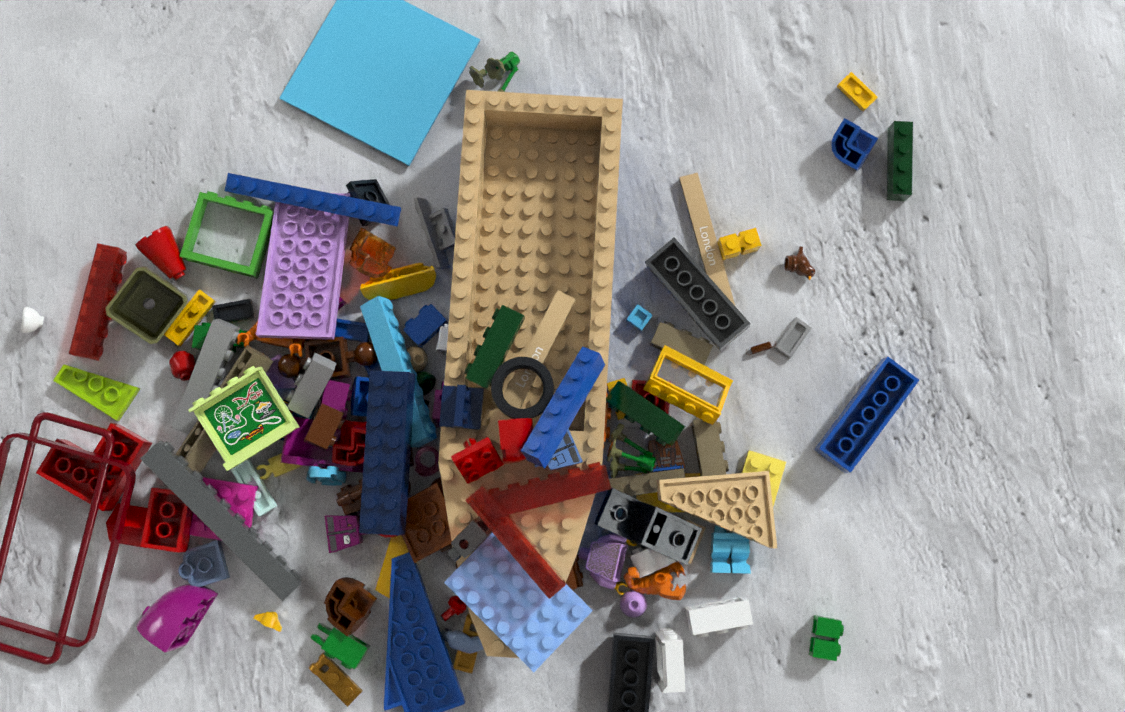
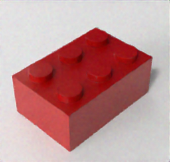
(166, 522)

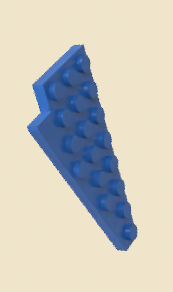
(417, 659)

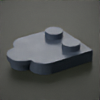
(204, 564)

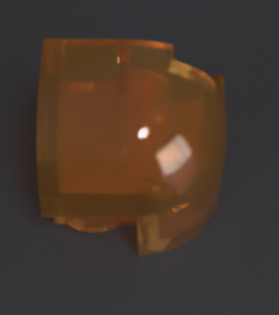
(371, 254)

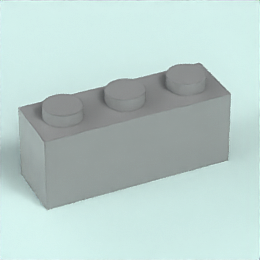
(310, 385)

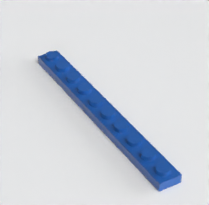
(313, 199)

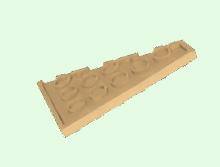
(729, 500)

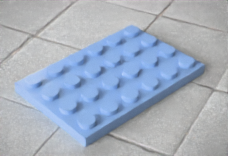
(514, 604)

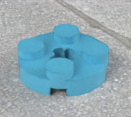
(328, 477)

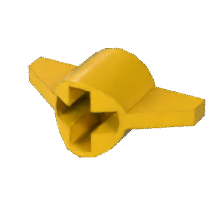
(269, 619)

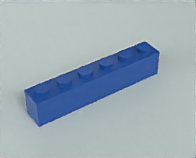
(563, 407)

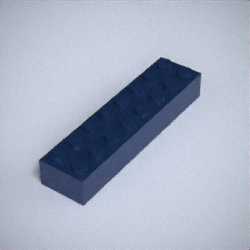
(387, 453)

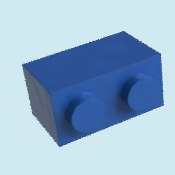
(425, 325)

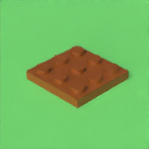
(427, 523)

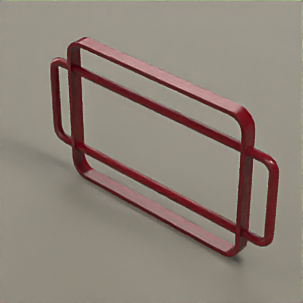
(106, 460)

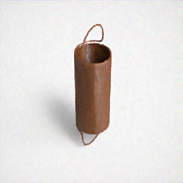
(761, 347)

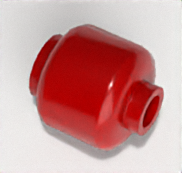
(182, 365)

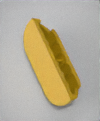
(400, 282)

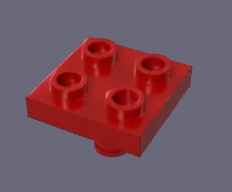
(477, 459)

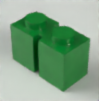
(826, 648)

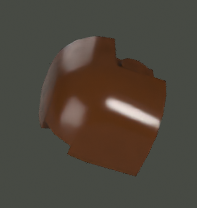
(348, 604)

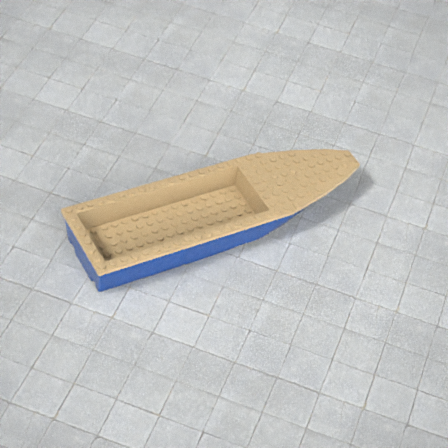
(531, 223)

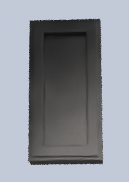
(234, 311)

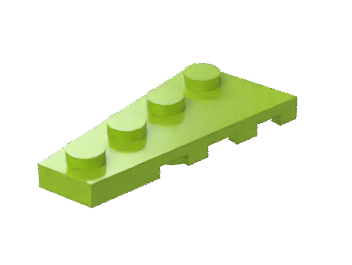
(101, 392)

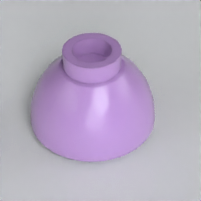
(633, 604)

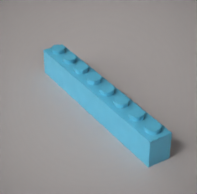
(394, 357)

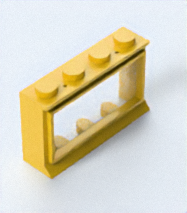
(688, 385)

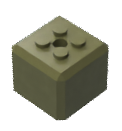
(130, 312)

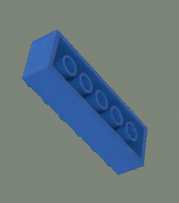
(866, 415)

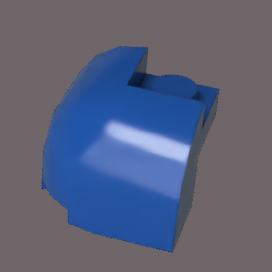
(852, 144)

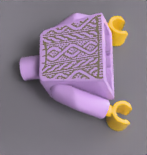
(606, 560)

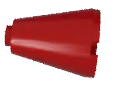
(163, 252)

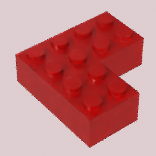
(80, 473)

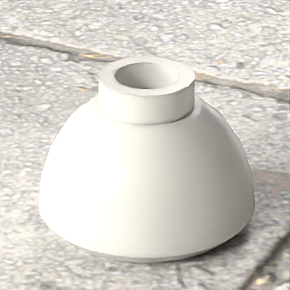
(30, 320)

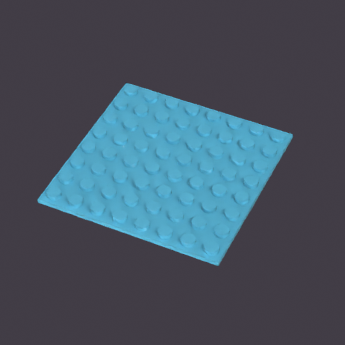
(381, 73)

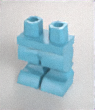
(728, 544)

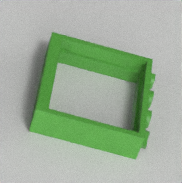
(261, 245)

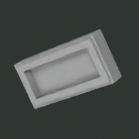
(792, 338)

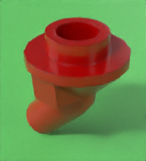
(456, 606)

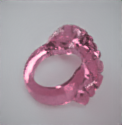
(424, 470)

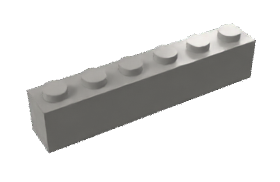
(207, 371)

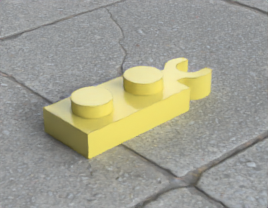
(276, 467)

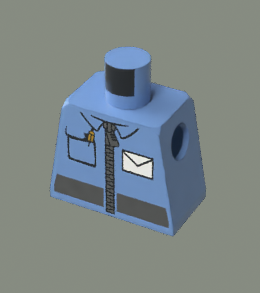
(565, 454)

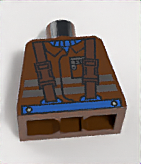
(667, 456)

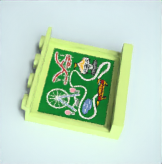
(244, 416)

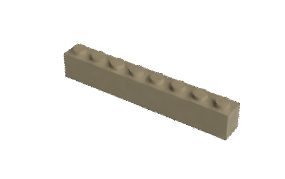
(198, 446)

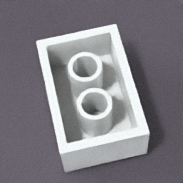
(719, 616)

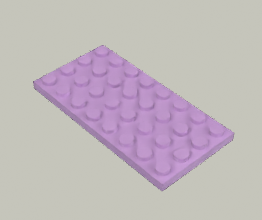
(303, 273)

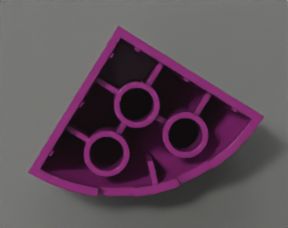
(175, 616)

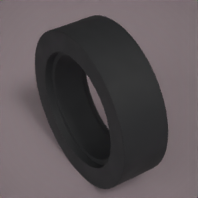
(522, 363)

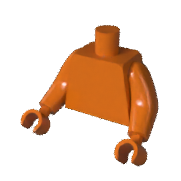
(294, 345)

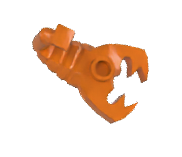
(657, 583)

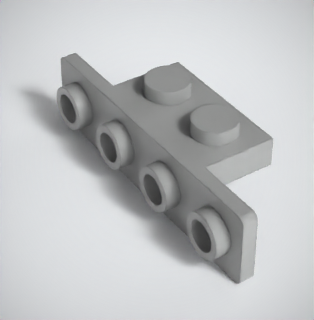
(438, 230)

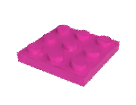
(238, 495)

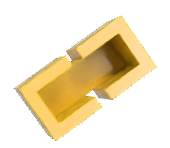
(731, 245)

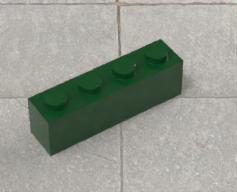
(899, 160)
(495, 346)
(645, 413)

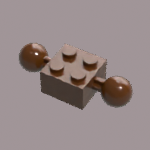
(334, 350)

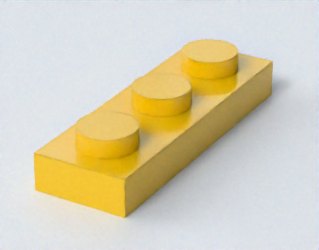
(189, 316)

